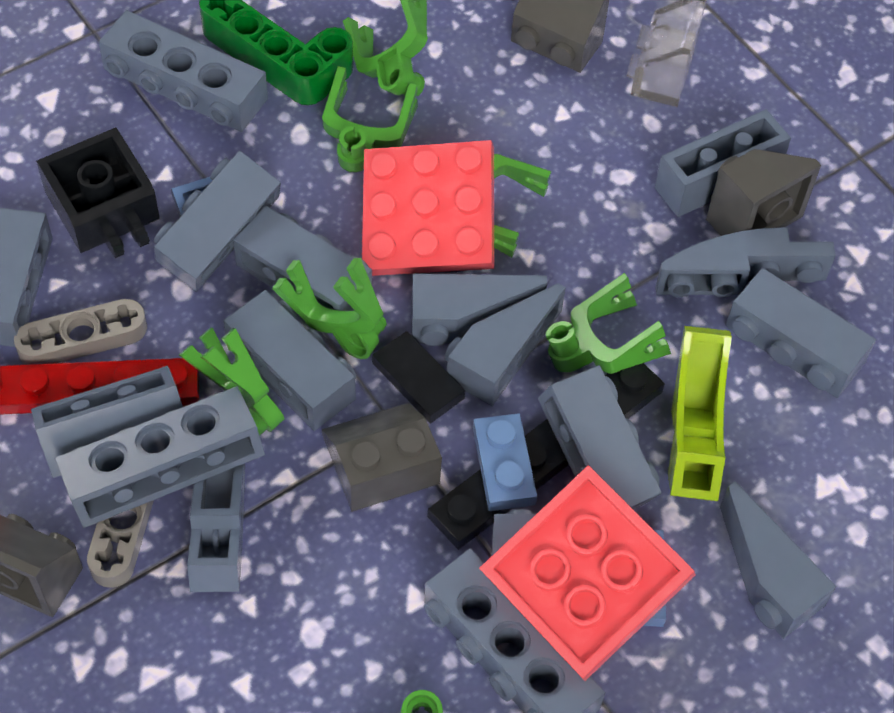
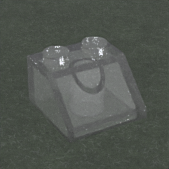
(666, 52)

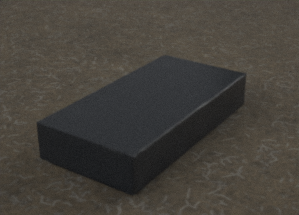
(418, 377)

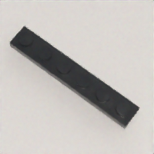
(465, 510)

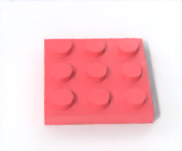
(428, 208)
(587, 572)

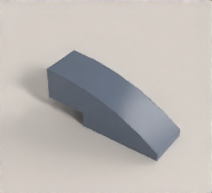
(217, 532)

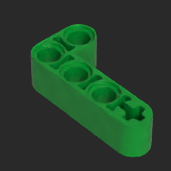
(291, 66)

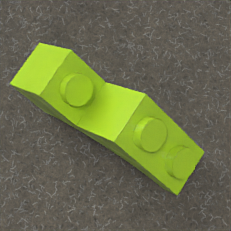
(698, 414)

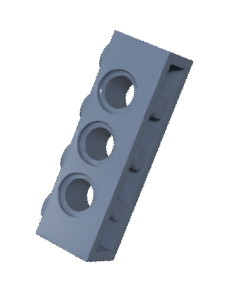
(183, 71)
(160, 456)
(465, 587)

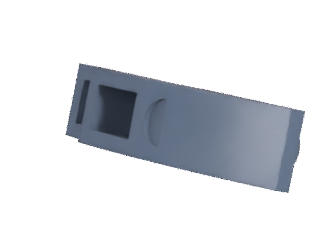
(728, 261)

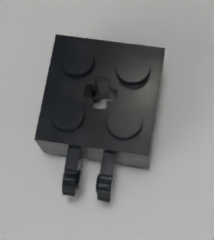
(100, 192)

